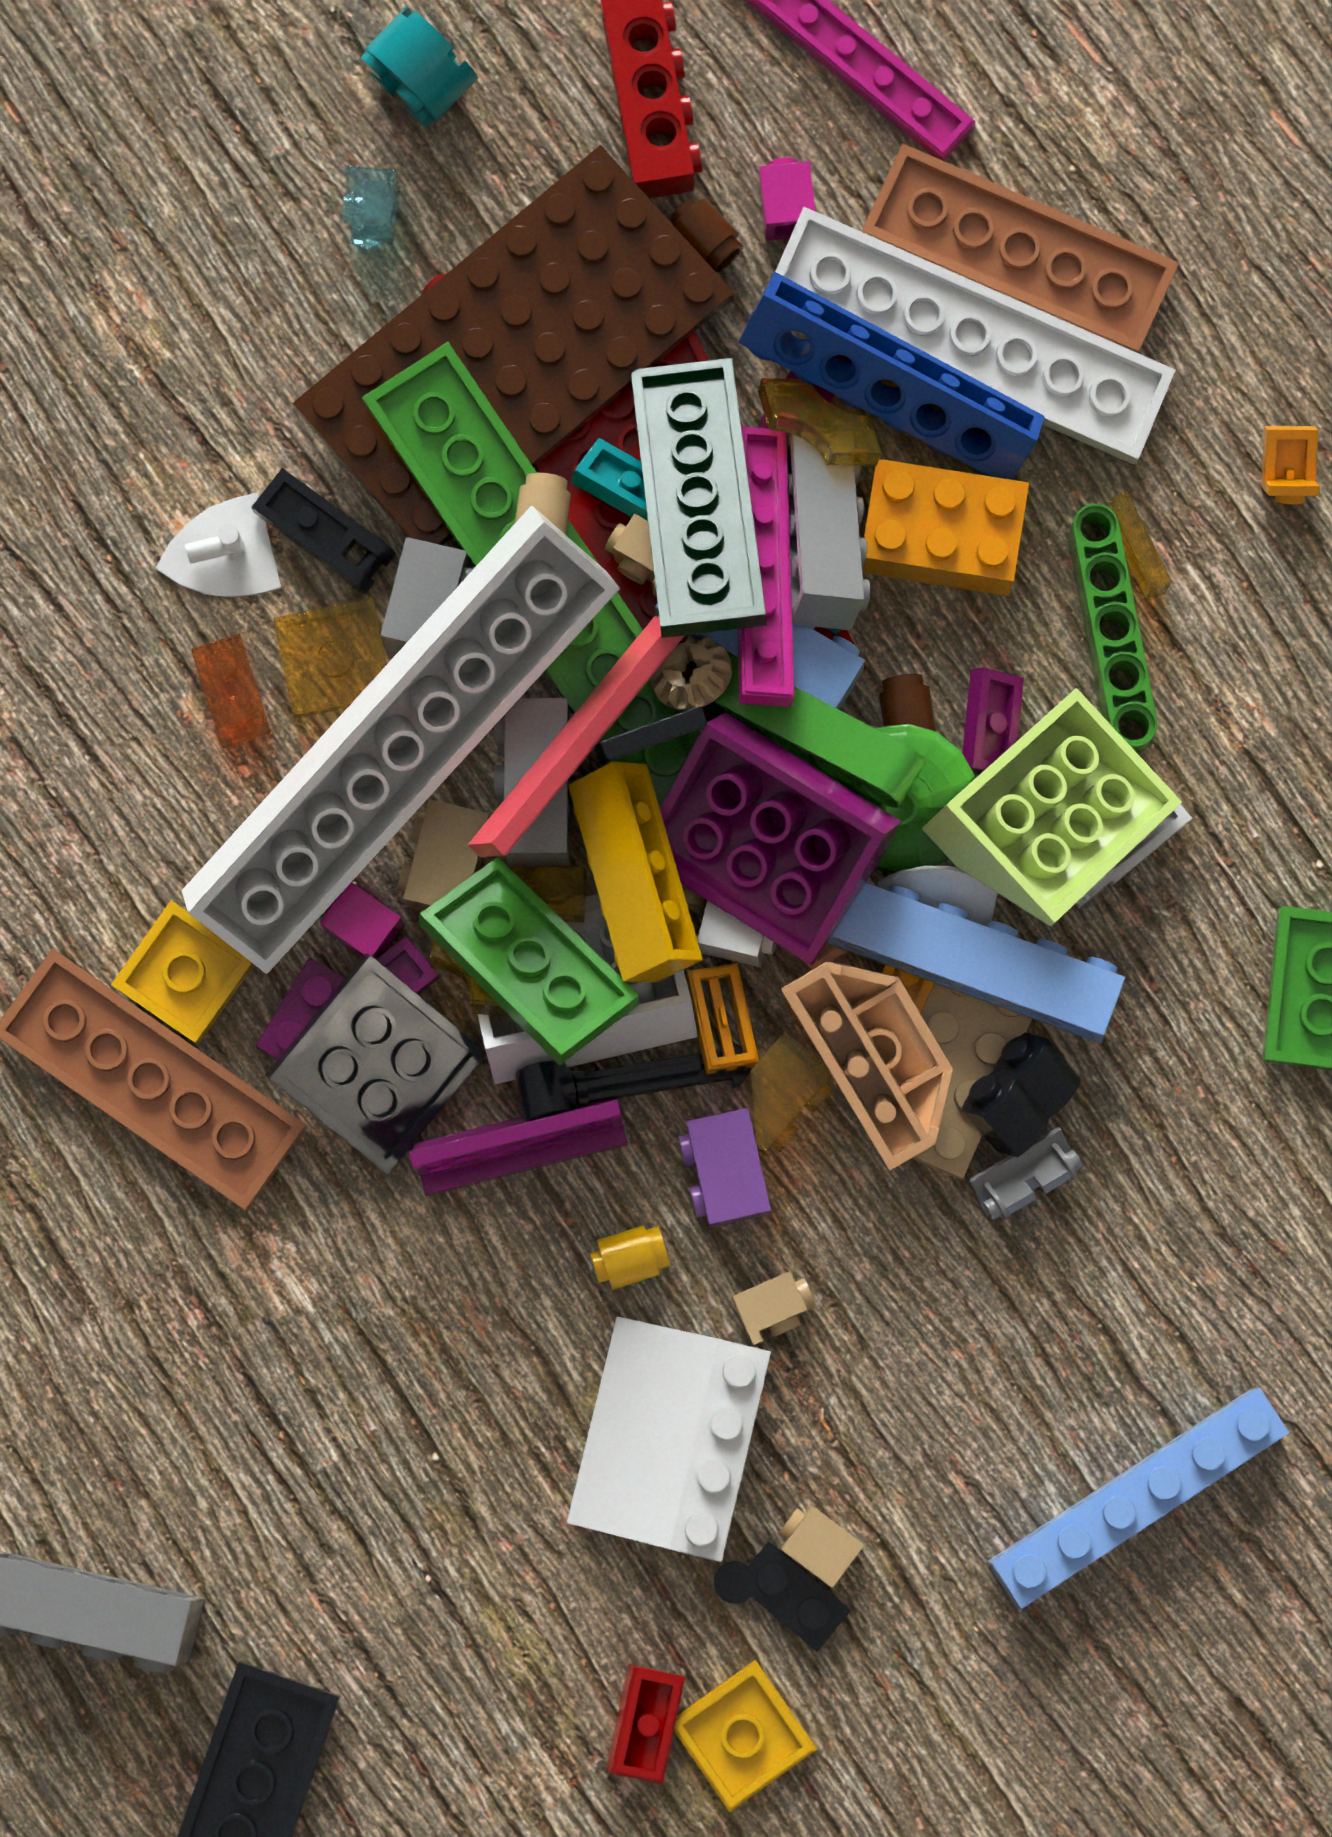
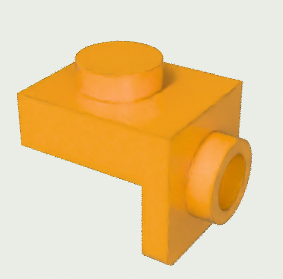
(1290, 463)

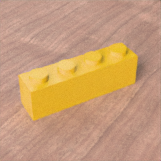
(634, 872)

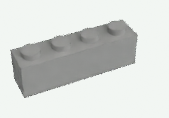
(824, 540)

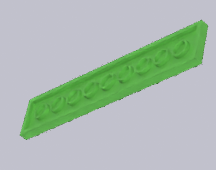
(473, 481)

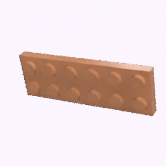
(1020, 248)
(150, 1080)

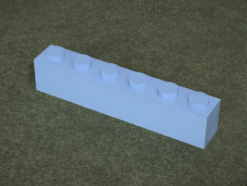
(981, 960)
(1137, 1497)

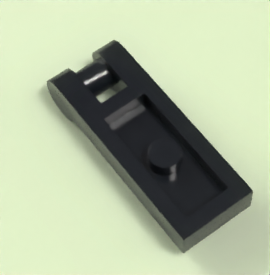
(322, 530)

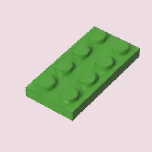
(529, 960)

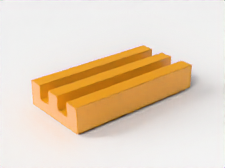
(729, 1060)

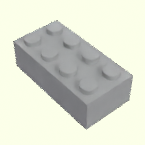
(97, 1611)

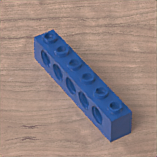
(880, 356)

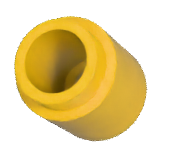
(630, 1256)

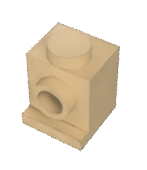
(633, 550)
(773, 1306)

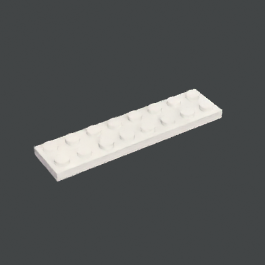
(1055, 368)

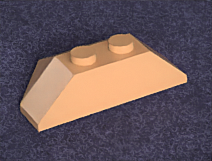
(876, 1054)

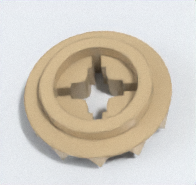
(707, 680)

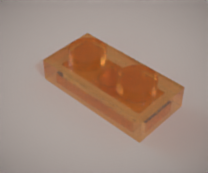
(231, 691)

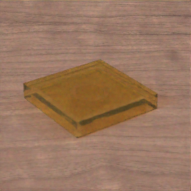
(330, 655)

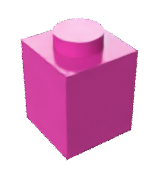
(784, 191)
(361, 922)

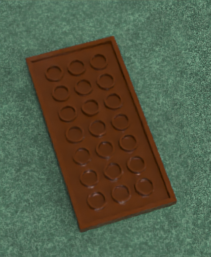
(540, 319)

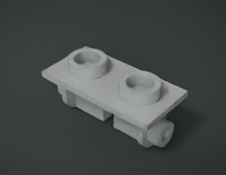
(1011, 1181)

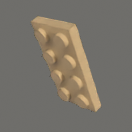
(972, 1041)

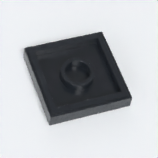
(650, 735)

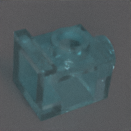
(371, 205)

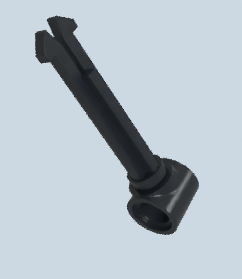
(553, 1089)

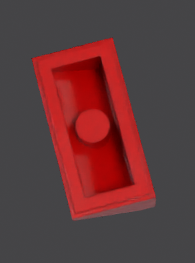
(645, 1724)

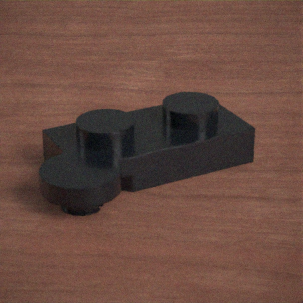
(784, 1592)

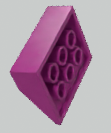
(771, 836)

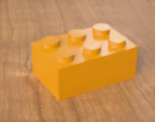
(944, 527)

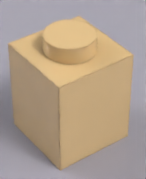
(819, 1544)

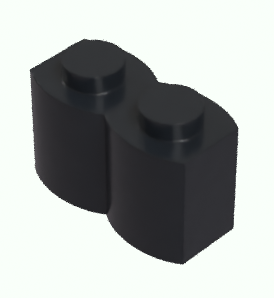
(1020, 1094)

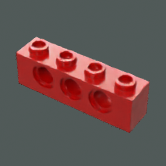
(653, 168)

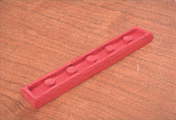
(574, 742)

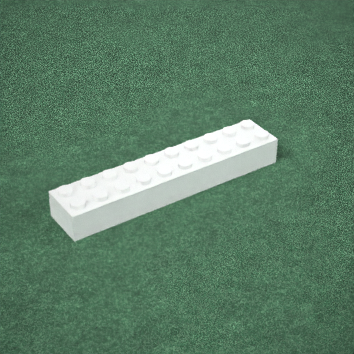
(399, 740)

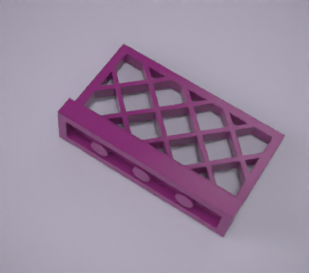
(516, 1146)

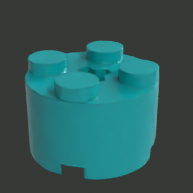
(418, 66)

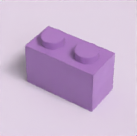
(726, 1168)

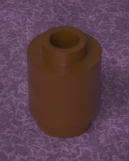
(707, 232)
(907, 702)

